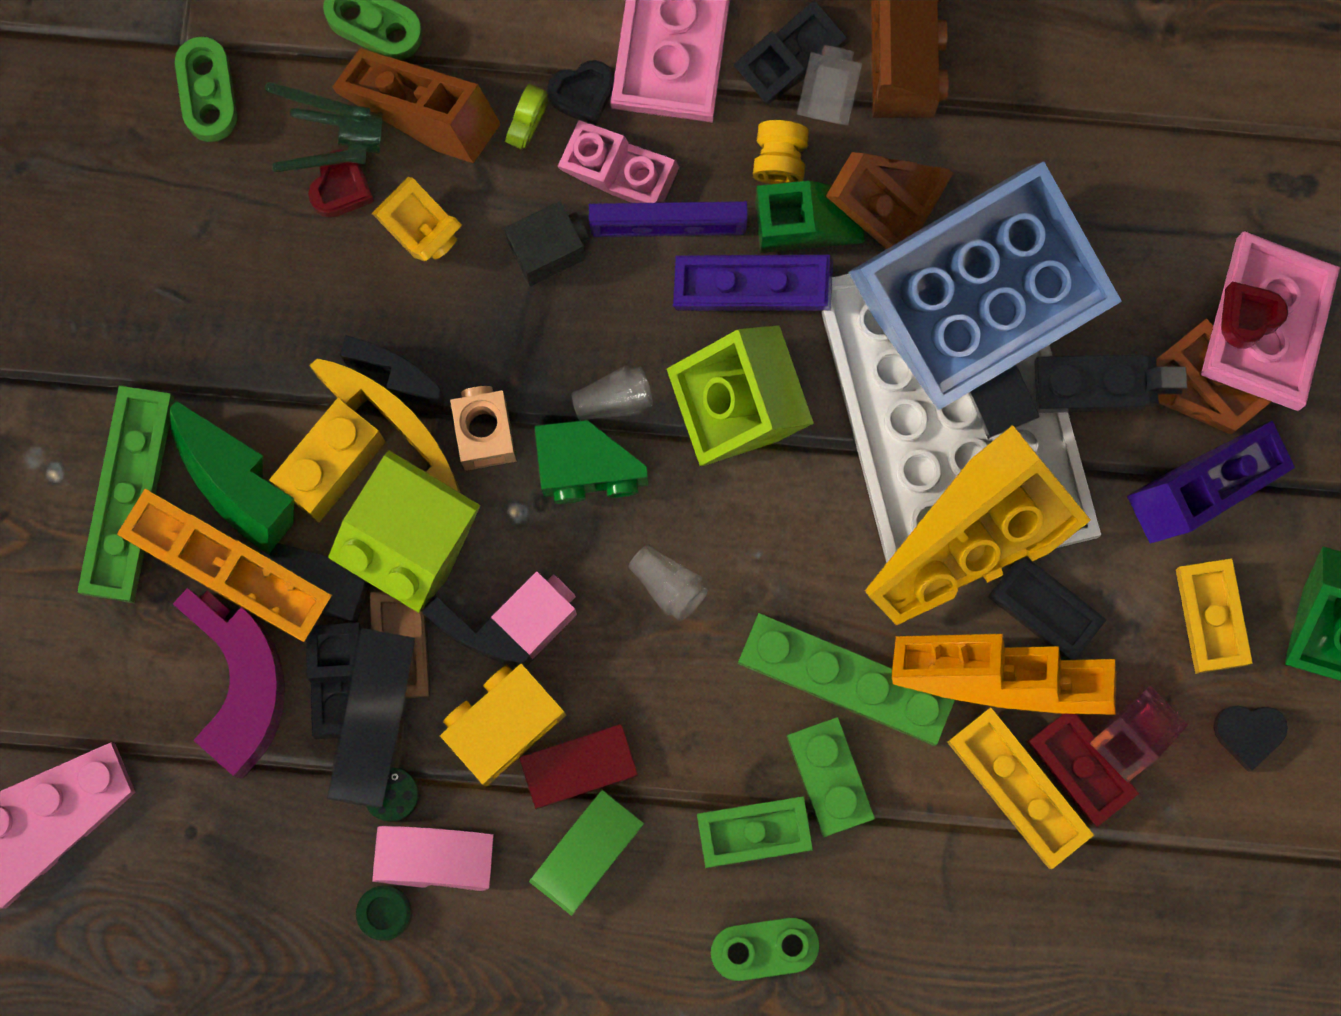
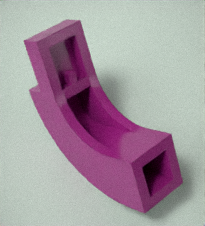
(256, 687)

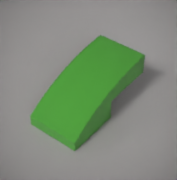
(586, 852)

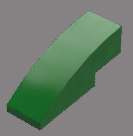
(231, 479)

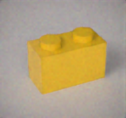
(328, 460)
(501, 723)

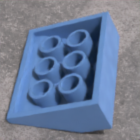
(986, 285)

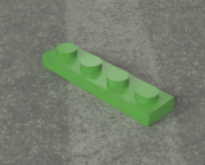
(129, 466)
(843, 679)

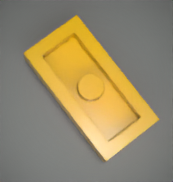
(1213, 616)

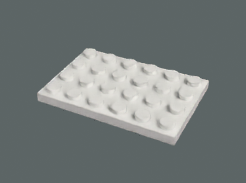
(909, 445)

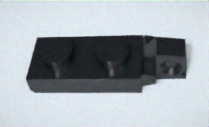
(1103, 383)

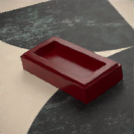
(578, 766)

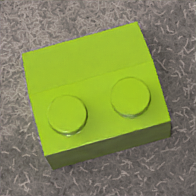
(739, 394)
(404, 532)

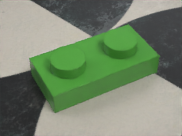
(830, 777)
(754, 832)

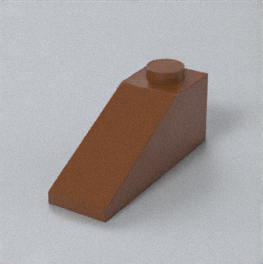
(421, 102)

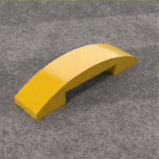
(356, 388)

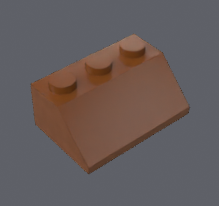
(906, 58)

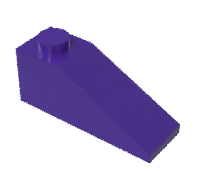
(1210, 483)

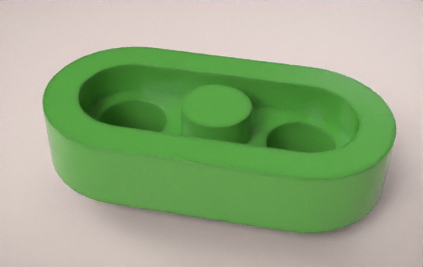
(375, 24)
(205, 92)
(765, 949)

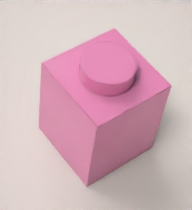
(536, 613)

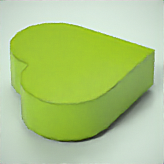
(527, 116)

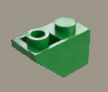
(801, 218)
(582, 460)

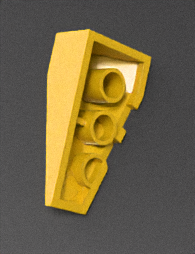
(987, 518)

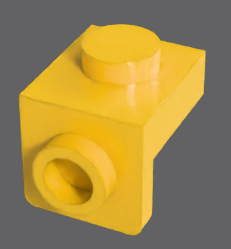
(417, 221)

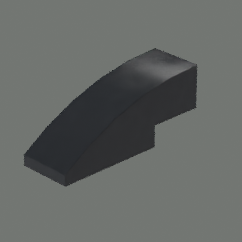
(370, 718)

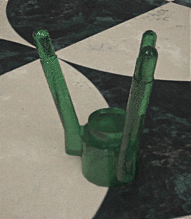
(357, 125)

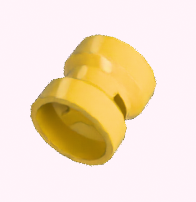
(781, 150)

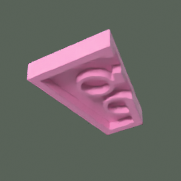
(54, 812)

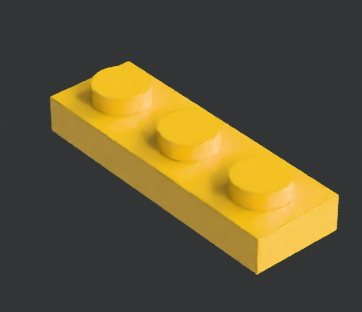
(1020, 788)

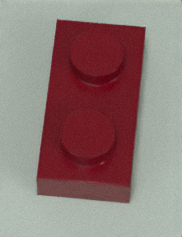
(1081, 769)

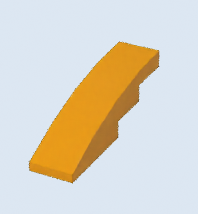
(224, 565)
(1020, 678)

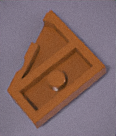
(888, 195)
(1206, 398)

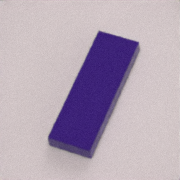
(667, 219)
(753, 283)

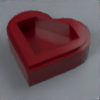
(339, 189)
(1250, 314)

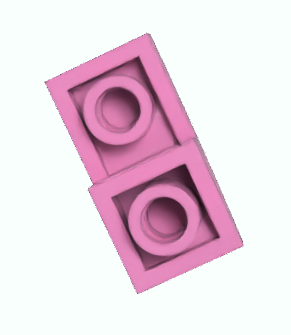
(616, 166)
(433, 857)

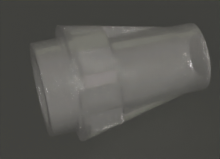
(615, 395)
(668, 582)

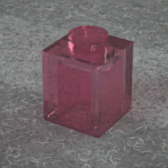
(1139, 733)

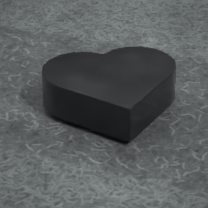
(582, 91)
(1250, 734)

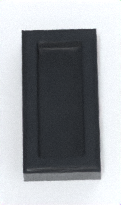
(1047, 608)

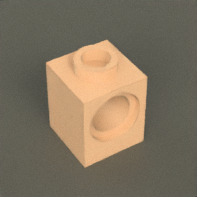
(489, 450)

